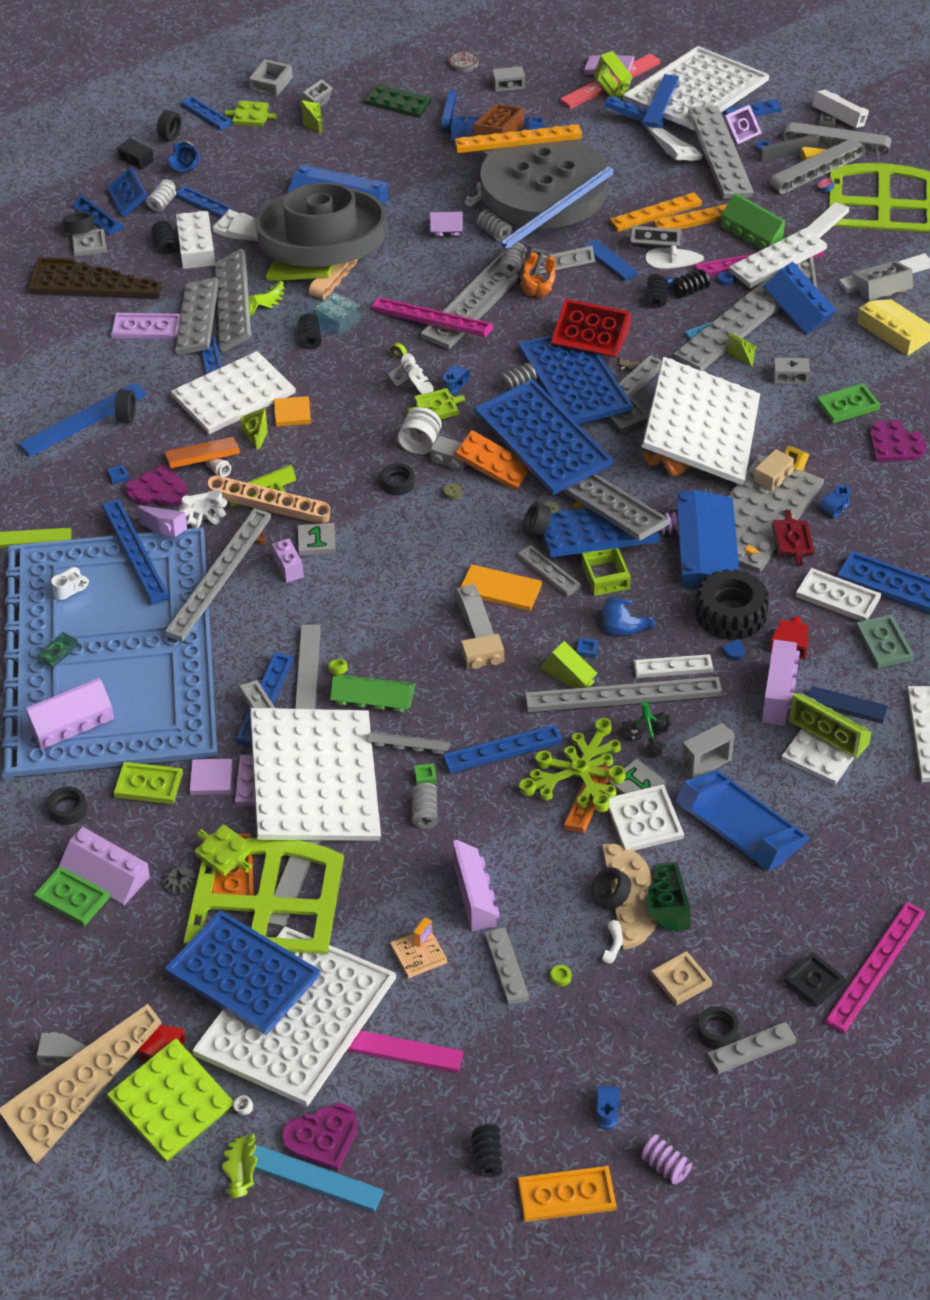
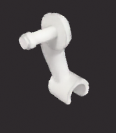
(471, 201)
(615, 929)

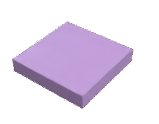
(211, 776)

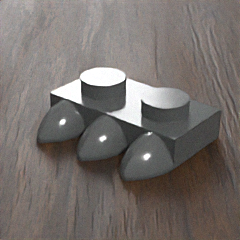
(543, 255)

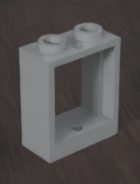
(258, 83)
(698, 765)

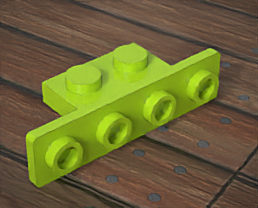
(273, 480)

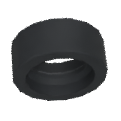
(169, 125)
(78, 223)
(125, 406)
(397, 488)
(536, 520)
(70, 817)
(620, 893)
(718, 1013)

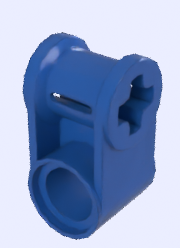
(455, 378)
(836, 501)
(607, 1106)

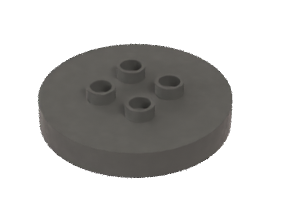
(531, 178)
(321, 225)

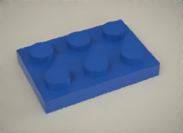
(127, 192)

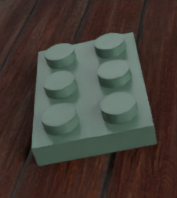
(884, 641)

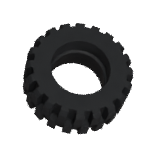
(731, 587)

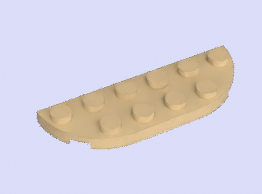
(632, 915)

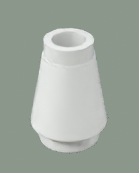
(219, 467)

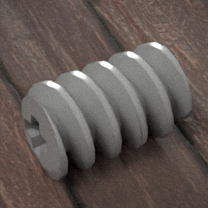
(494, 225)
(512, 259)
(517, 376)
(424, 806)

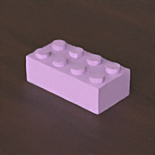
(780, 682)

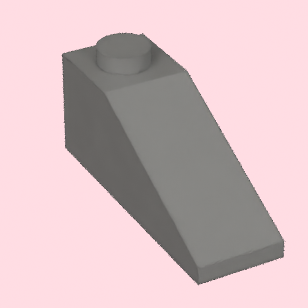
(474, 611)
(56, 1049)

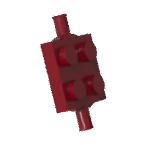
(792, 537)

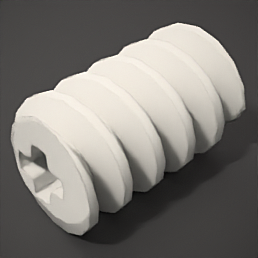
(161, 195)

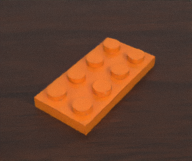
(492, 460)

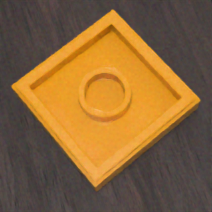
(292, 411)

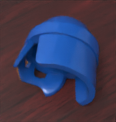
(179, 158)

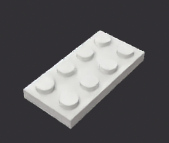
(838, 595)

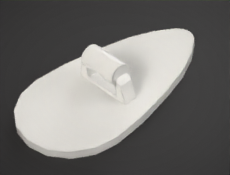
(672, 258)

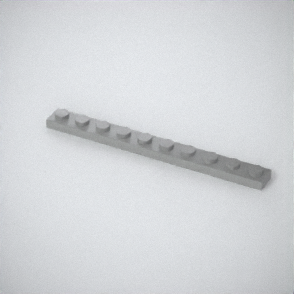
(217, 575)
(623, 694)

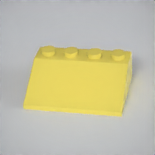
(894, 325)

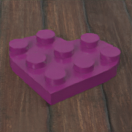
(893, 443)
(157, 487)
(322, 1136)

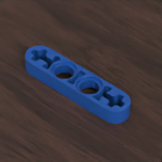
(448, 110)

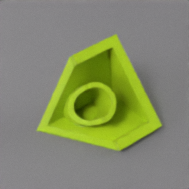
(312, 115)
(741, 349)
(255, 426)

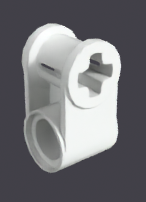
(67, 583)

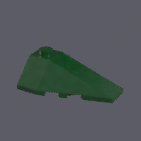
(668, 898)

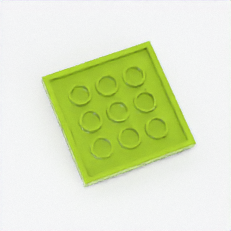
(170, 1100)

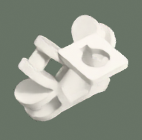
(413, 372)
(200, 507)

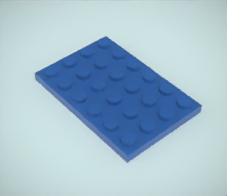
(585, 532)
(243, 972)

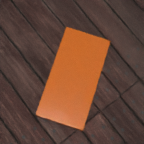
(202, 452)
(237, 880)

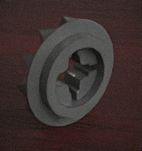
(187, 881)

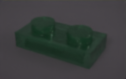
(57, 650)

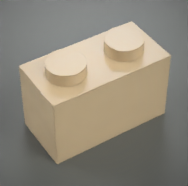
(774, 470)
(482, 651)

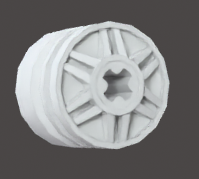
(419, 430)

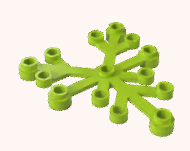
(580, 767)

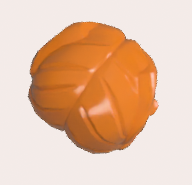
(536, 285)
(673, 466)

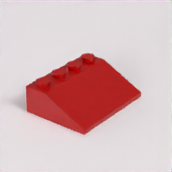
(591, 328)

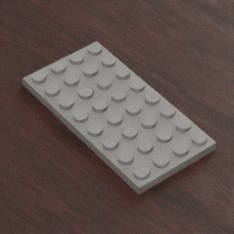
(758, 507)

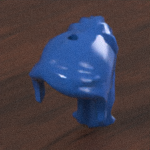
(618, 620)

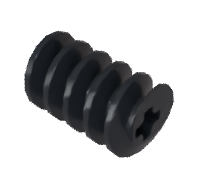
(164, 237)
(691, 282)
(656, 291)
(309, 331)
(487, 1150)

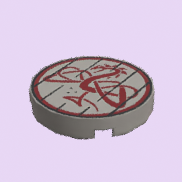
(463, 61)

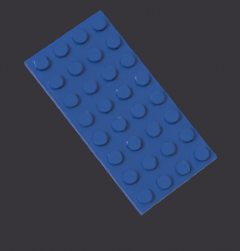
(576, 380)
(543, 436)

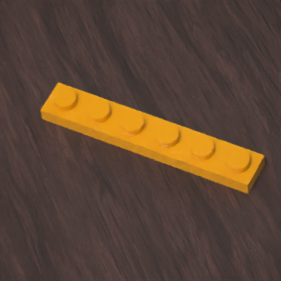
(655, 212)
(691, 219)

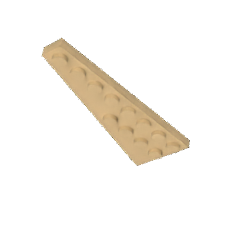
(56, 1101)

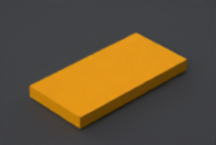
(503, 587)
(566, 1193)

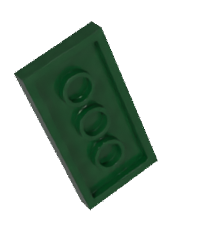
(398, 100)

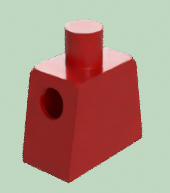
(793, 632)
(158, 1040)

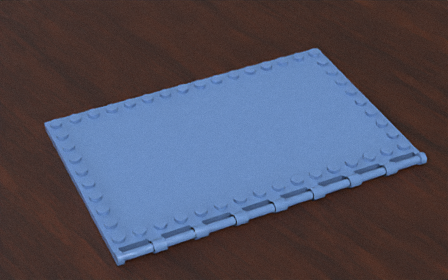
(154, 683)

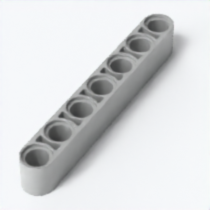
(831, 137)
(817, 166)

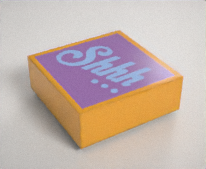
(422, 932)

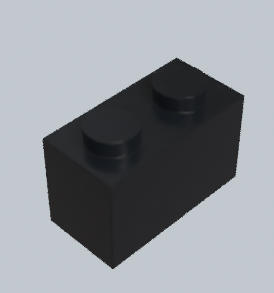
(135, 153)

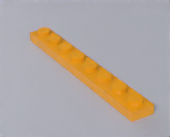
(518, 138)

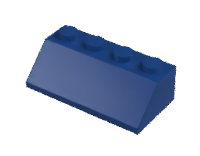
(799, 298)

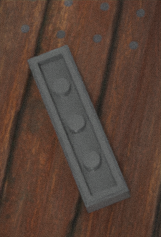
(787, 148)

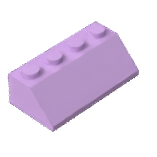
(69, 713)
(105, 865)
(474, 886)

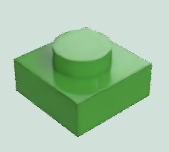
(425, 773)

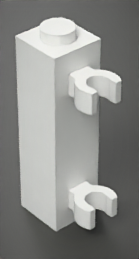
(840, 108)

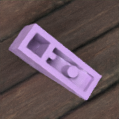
(162, 521)

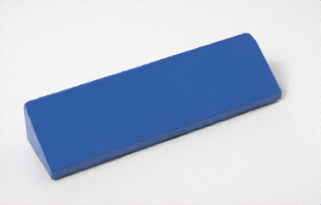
(100, 217)

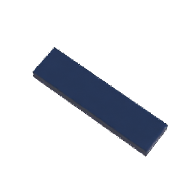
(849, 705)

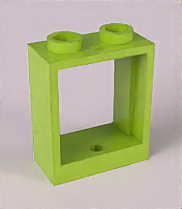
(608, 62)
(608, 583)

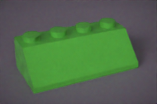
(752, 222)
(372, 691)

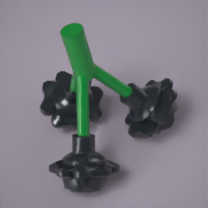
(659, 724)

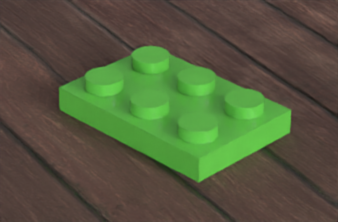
(848, 403)
(72, 896)

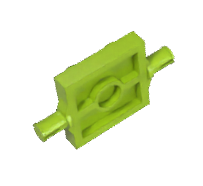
(251, 113)
(439, 402)
(224, 850)

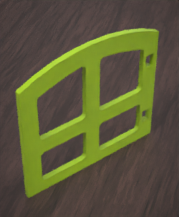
(883, 201)
(265, 903)

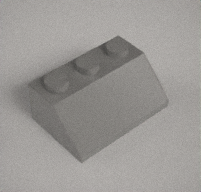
(883, 280)

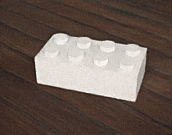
(195, 239)

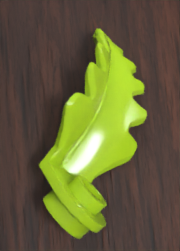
(267, 298)
(240, 1165)

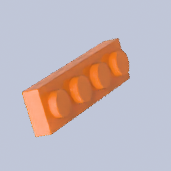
(580, 817)

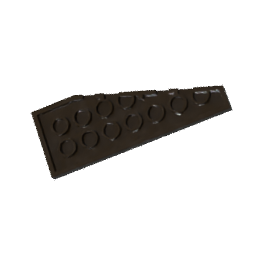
(74, 278)

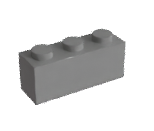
(655, 236)

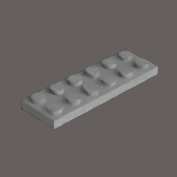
(197, 316)

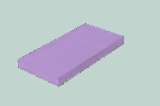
(145, 326)

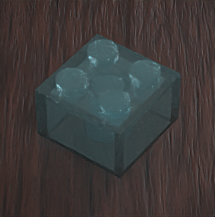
(338, 314)

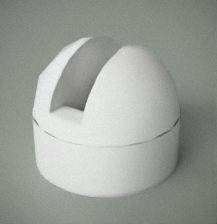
(245, 1103)

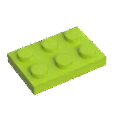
(148, 783)

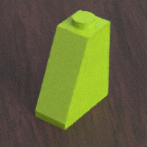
(569, 667)

